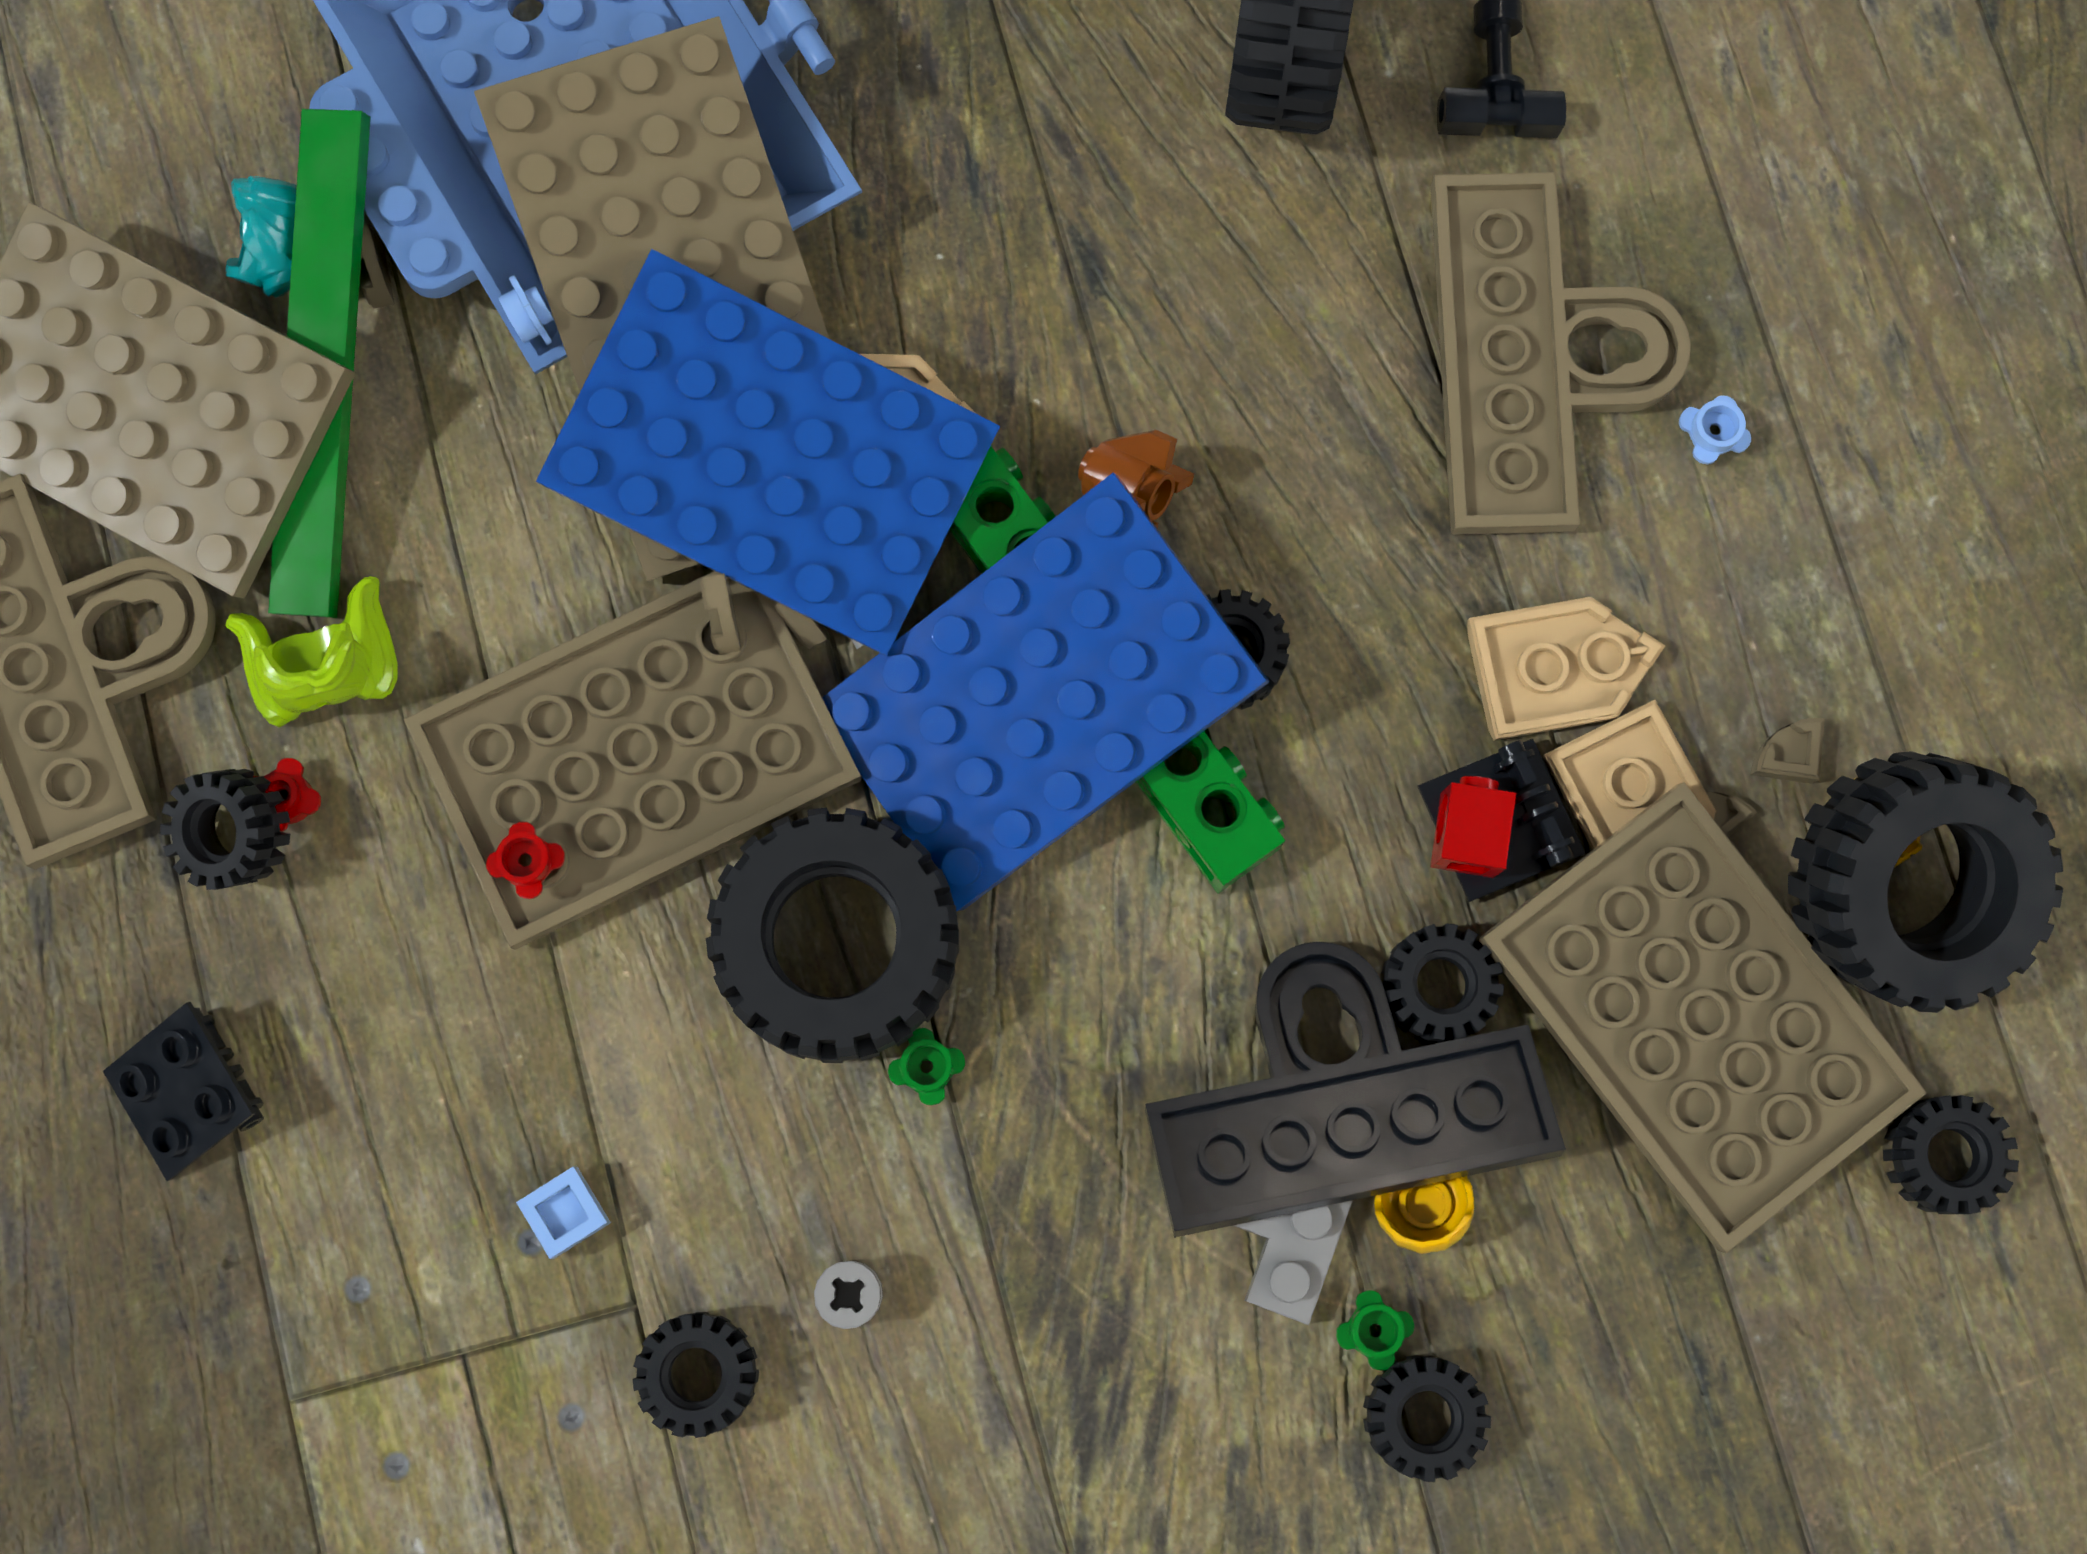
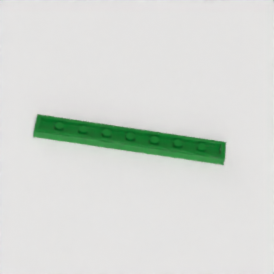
(325, 320)

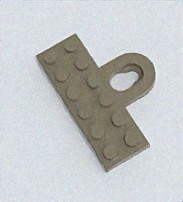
(1509, 358)
(61, 742)

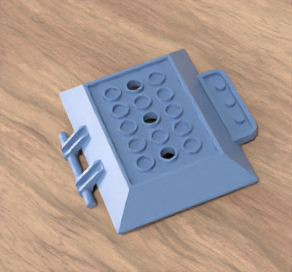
(430, 157)

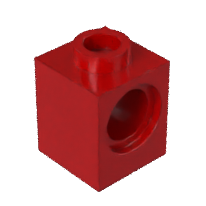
(1473, 827)

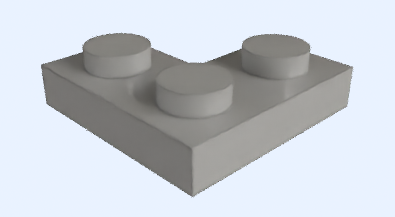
(1295, 1259)

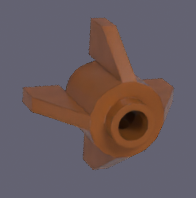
(1142, 464)

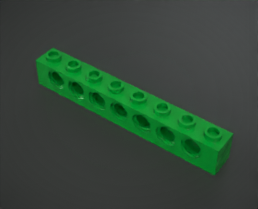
(1218, 852)

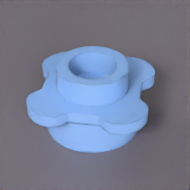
(527, 311)
(1731, 422)

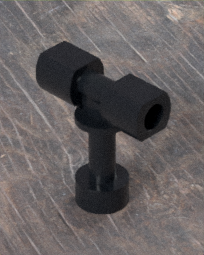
(1500, 95)

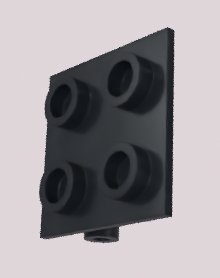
(1540, 825)
(183, 1090)

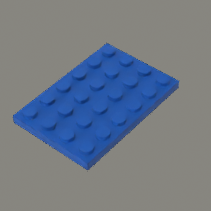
(767, 453)
(1041, 691)

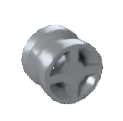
(863, 1295)

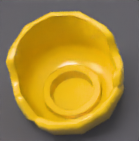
(1427, 1215)

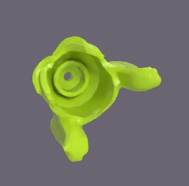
(319, 665)

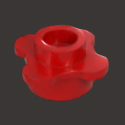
(301, 798)
(524, 841)

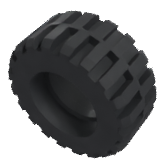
(1288, 64)
(780, 866)
(1999, 895)

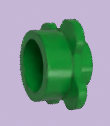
(929, 1085)
(1393, 1324)

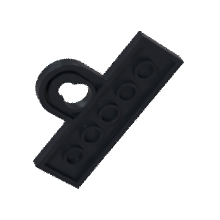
(1351, 1126)

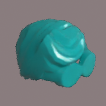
(266, 233)

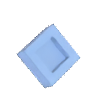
(563, 1212)

